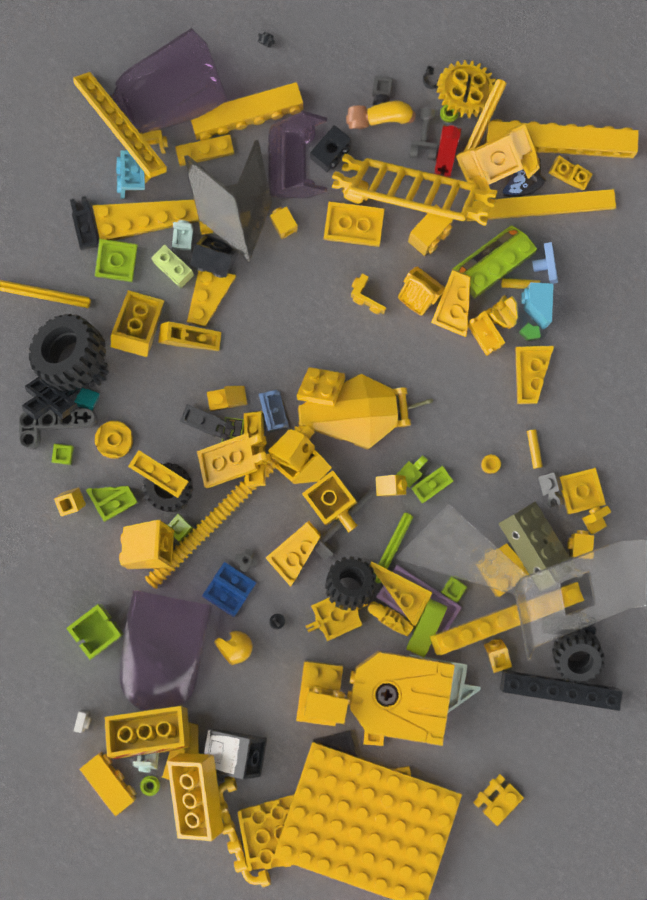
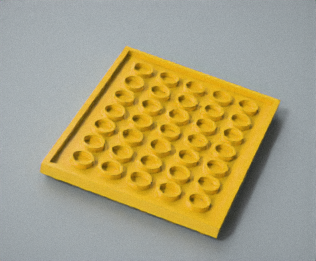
(367, 825)

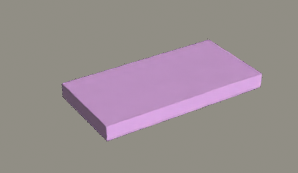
(452, 609)

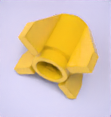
(504, 312)

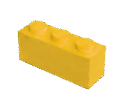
(108, 783)

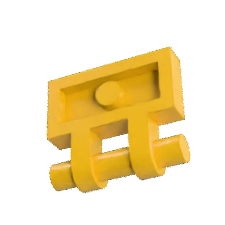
(502, 804)

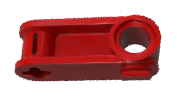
(448, 143)

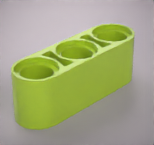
(426, 627)

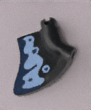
(520, 185)

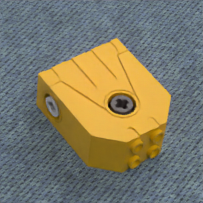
(417, 698)

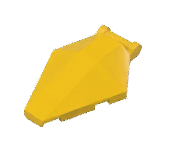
(361, 412)

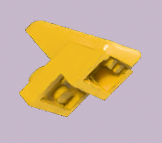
(420, 291)

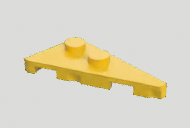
(408, 595)

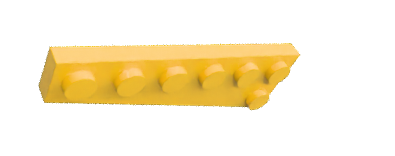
(133, 219)

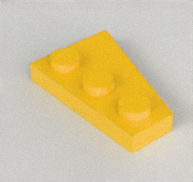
(207, 296)
(454, 304)
(293, 552)

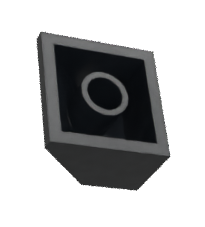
(213, 256)

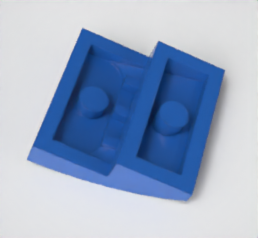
(229, 589)

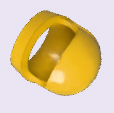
(236, 649)

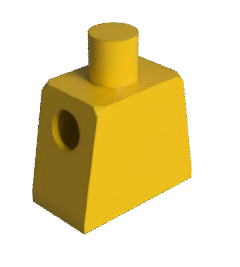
(293, 448)

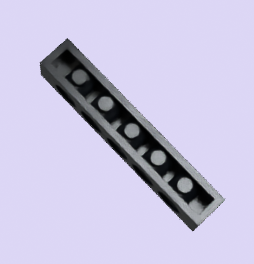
(561, 690)

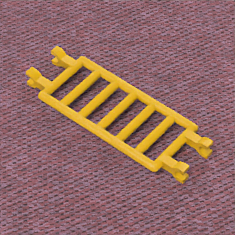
(362, 167)

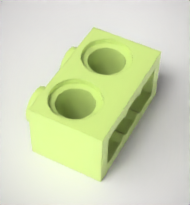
(172, 266)

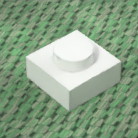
(82, 721)

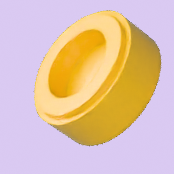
(490, 464)

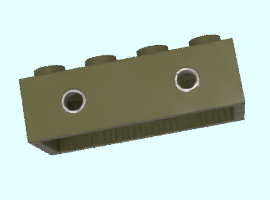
(537, 542)

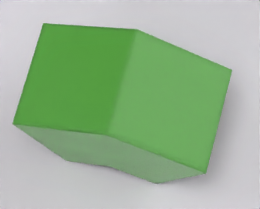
(530, 332)

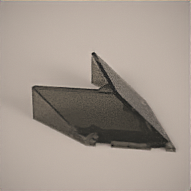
(236, 210)

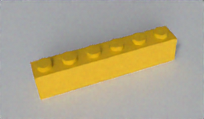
(248, 111)

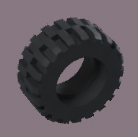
(52, 341)

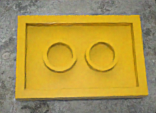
(353, 224)

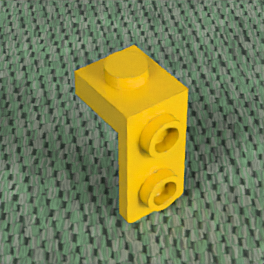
(358, 285)

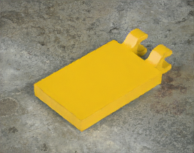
(231, 459)

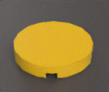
(114, 439)

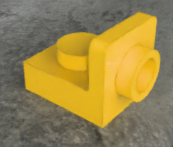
(498, 655)

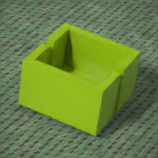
(95, 630)

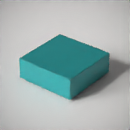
(87, 399)

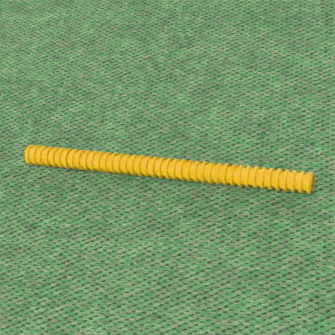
(208, 525)

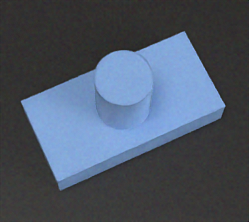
(547, 263)

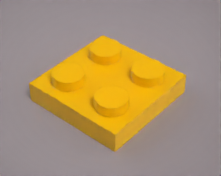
(321, 386)
(582, 491)

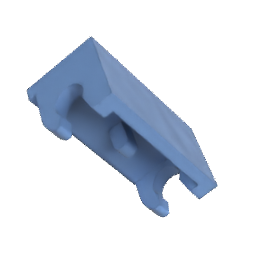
(273, 411)

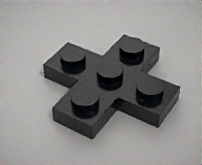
(48, 398)

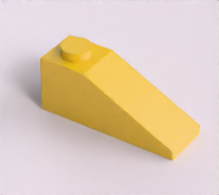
(189, 336)

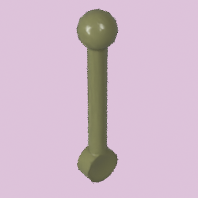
(417, 404)

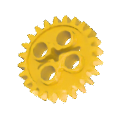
(450, 85)

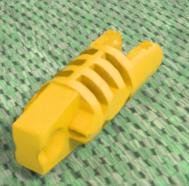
(390, 618)

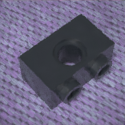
(333, 138)

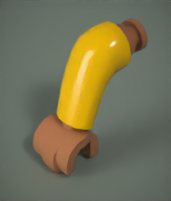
(390, 111)

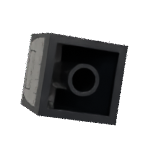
(236, 753)

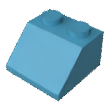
(538, 303)

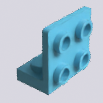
(129, 174)

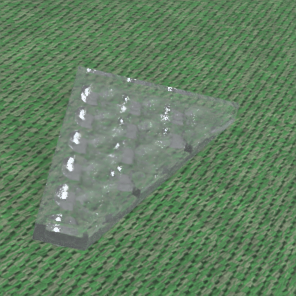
(460, 550)

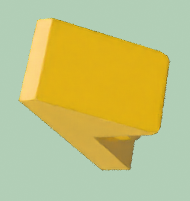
(227, 398)

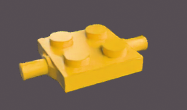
(333, 620)

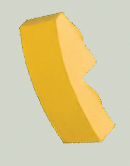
(571, 174)

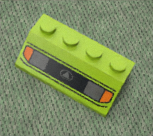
(496, 259)

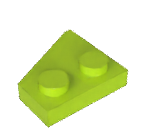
(112, 500)

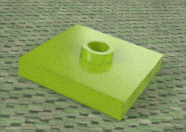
(116, 260)

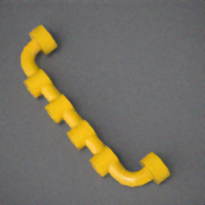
(235, 845)

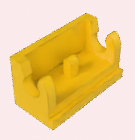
(485, 333)

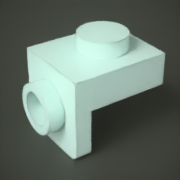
(182, 235)
(146, 762)

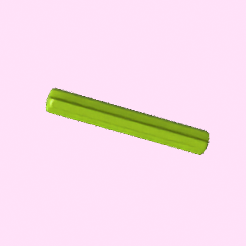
(395, 542)

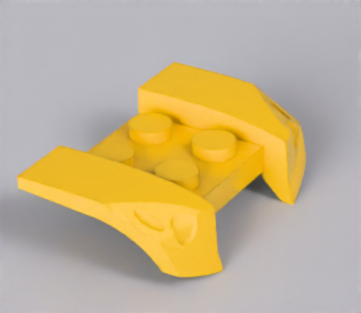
(500, 158)

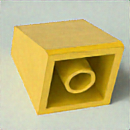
(147, 545)

